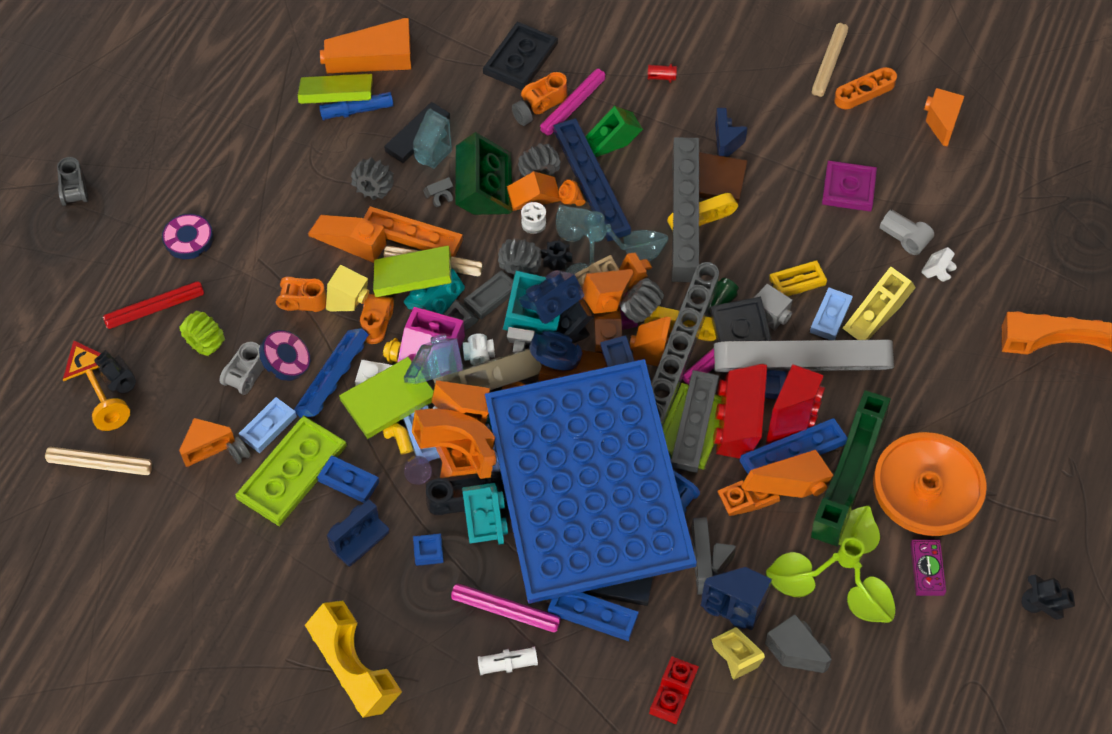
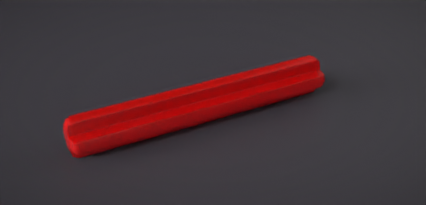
(153, 304)

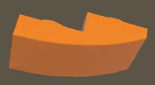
(740, 501)

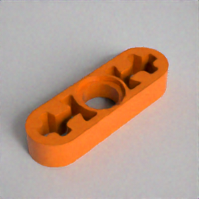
(860, 96)

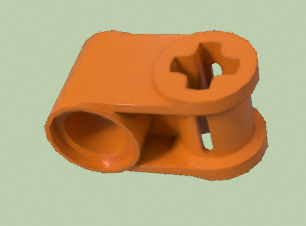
(546, 92)
(301, 293)
(376, 316)

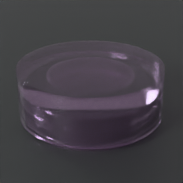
(417, 470)

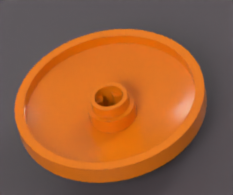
(929, 484)

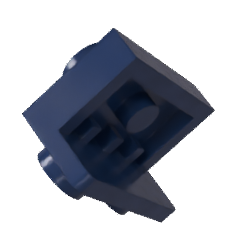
(553, 295)
(357, 533)

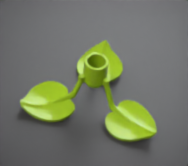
(868, 600)

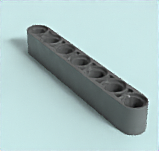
(684, 335)

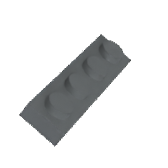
(694, 421)

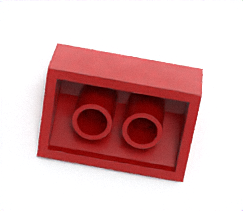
(796, 404)
(740, 411)

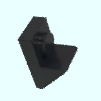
(573, 321)

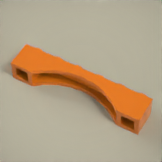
(1028, 332)

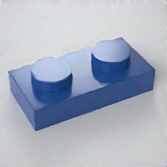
(348, 479)

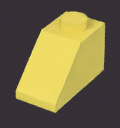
(346, 290)

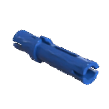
(351, 107)

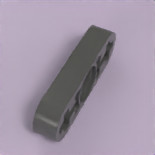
(701, 551)

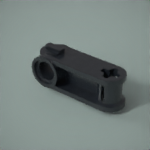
(452, 489)

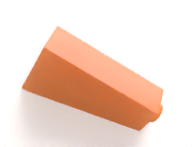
(369, 49)

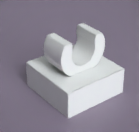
(939, 263)

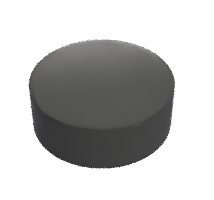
(522, 113)

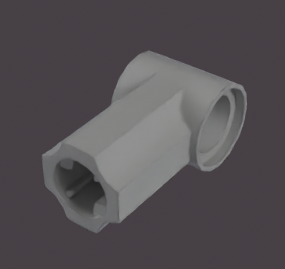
(912, 236)

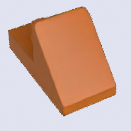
(454, 463)

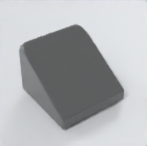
(462, 312)
(722, 557)

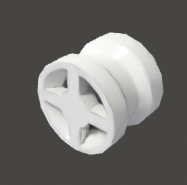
(538, 213)

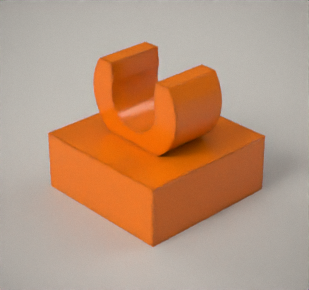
(638, 267)

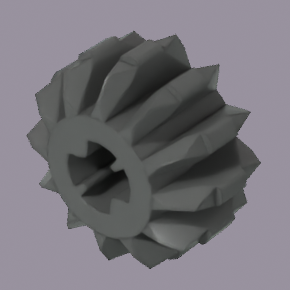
(539, 159)
(372, 178)
(519, 256)
(642, 300)

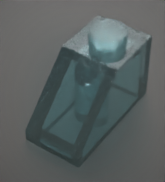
(432, 139)
(434, 360)

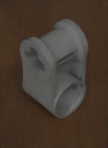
(71, 181)

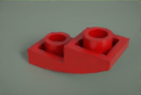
(673, 690)

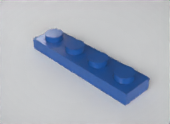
(334, 368)
(820, 437)

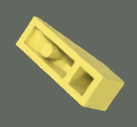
(879, 305)

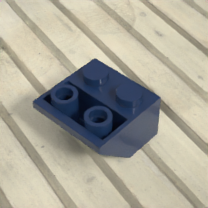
(736, 596)

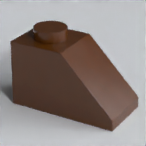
(606, 327)

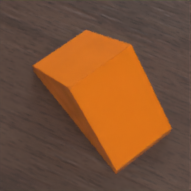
(533, 188)
(204, 441)

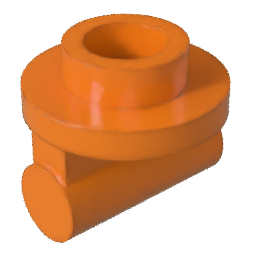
(571, 193)

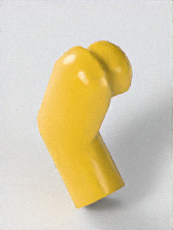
(402, 437)

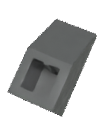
(796, 647)

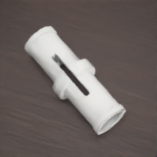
(507, 660)

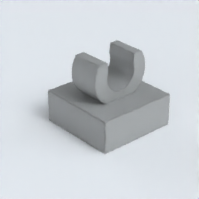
(520, 338)

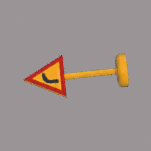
(110, 412)

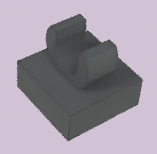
(437, 189)

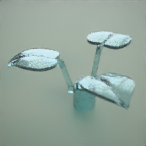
(576, 222)

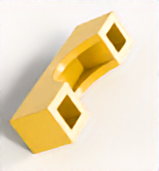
(333, 632)

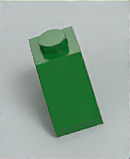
(613, 131)

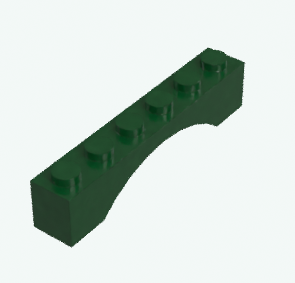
(851, 469)

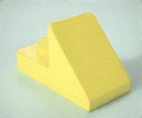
(738, 651)

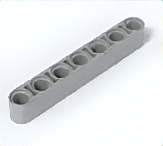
(811, 355)

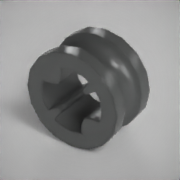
(238, 450)

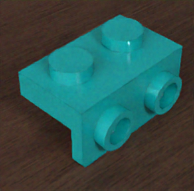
(436, 298)
(483, 513)

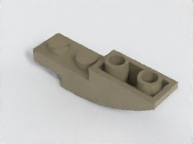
(497, 371)

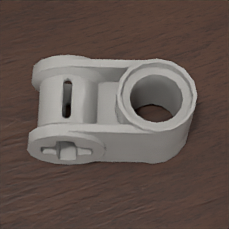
(243, 372)

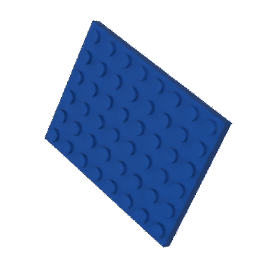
(589, 481)

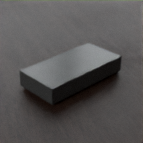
(489, 295)

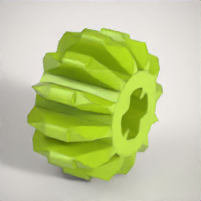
(202, 333)

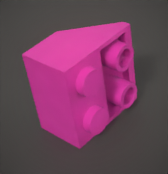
(424, 325)

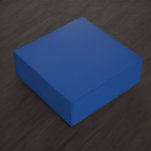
(428, 549)

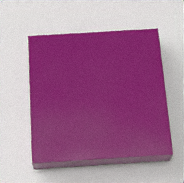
(849, 186)

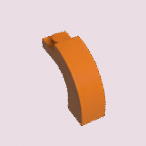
(458, 432)

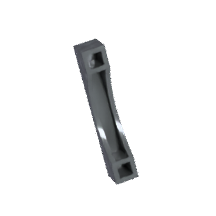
(685, 208)

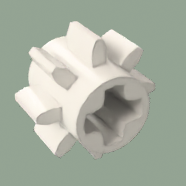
(478, 349)

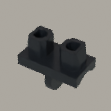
(115, 372)
(1047, 596)

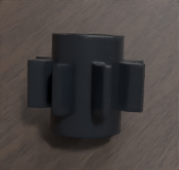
(556, 255)

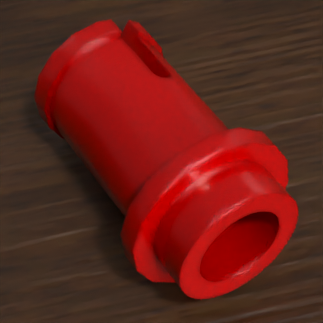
(661, 72)

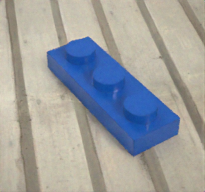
(595, 614)

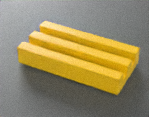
(801, 282)

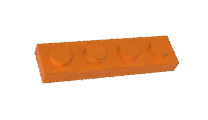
(413, 232)

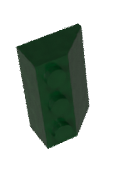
(482, 176)

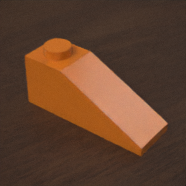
(351, 235)
(791, 477)

